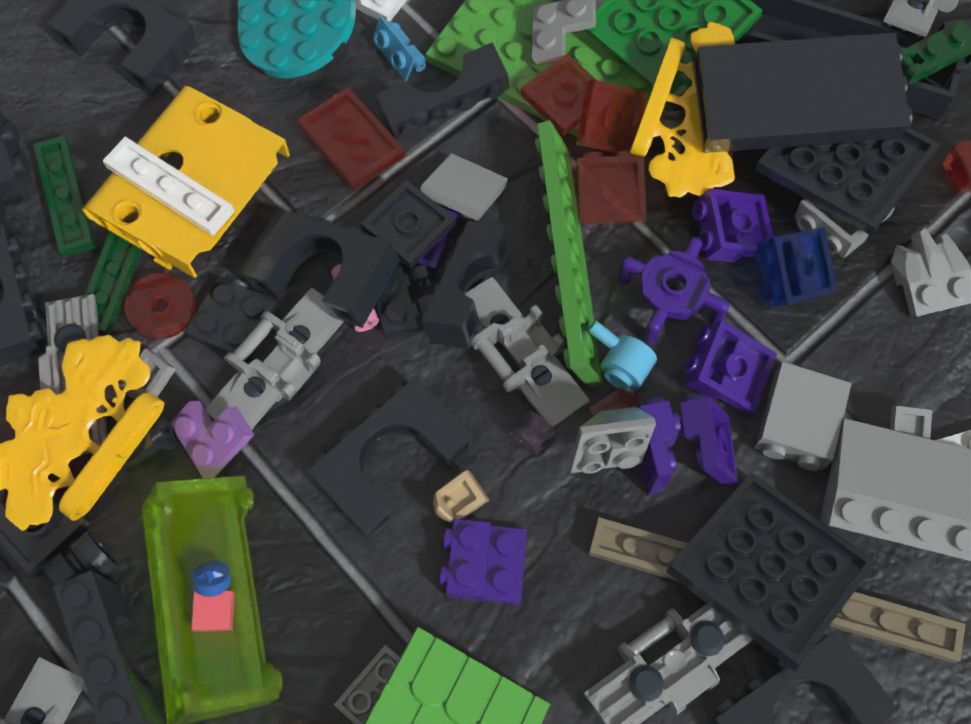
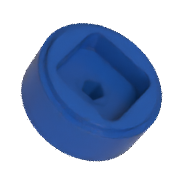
(211, 578)

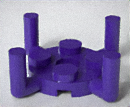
(668, 302)

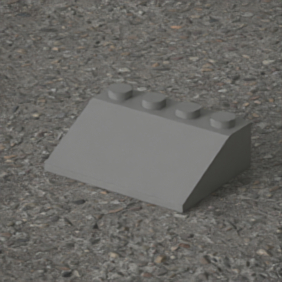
(900, 489)

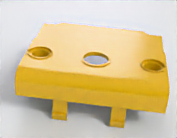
(219, 152)

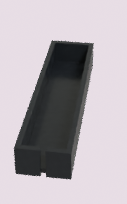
(809, 20)

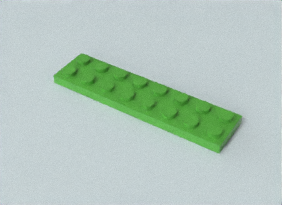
(569, 256)

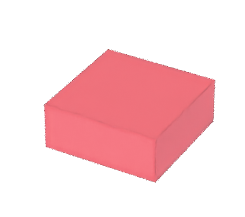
(213, 612)

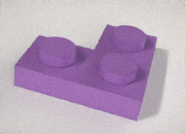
(209, 442)

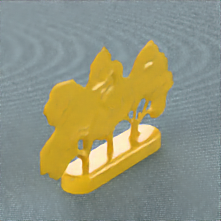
(693, 169)
(56, 429)

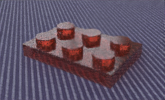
(351, 138)

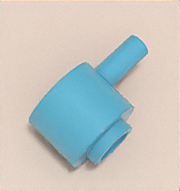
(627, 360)

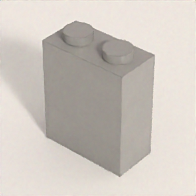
(802, 417)

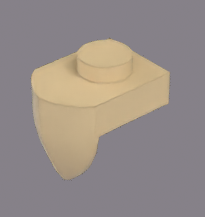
(459, 498)

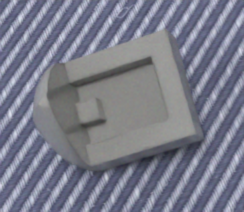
(159, 375)

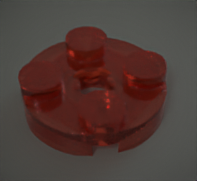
(168, 322)

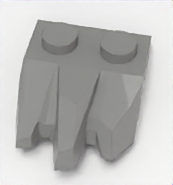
(932, 274)

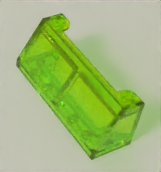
(215, 670)

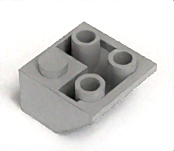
(612, 440)

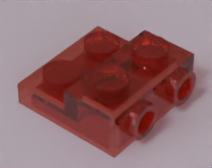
(611, 188)

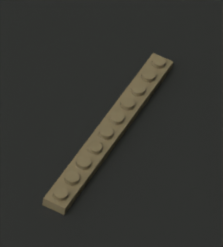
(860, 615)

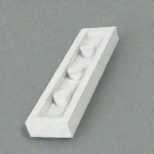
(168, 186)

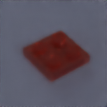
(559, 93)
(610, 116)

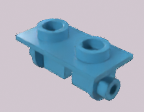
(393, 45)

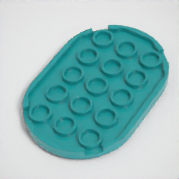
(293, 35)

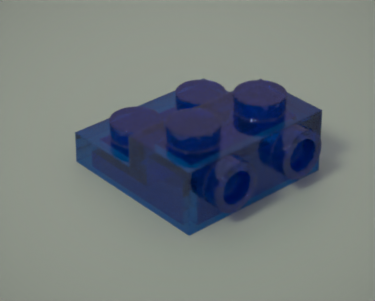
(795, 267)

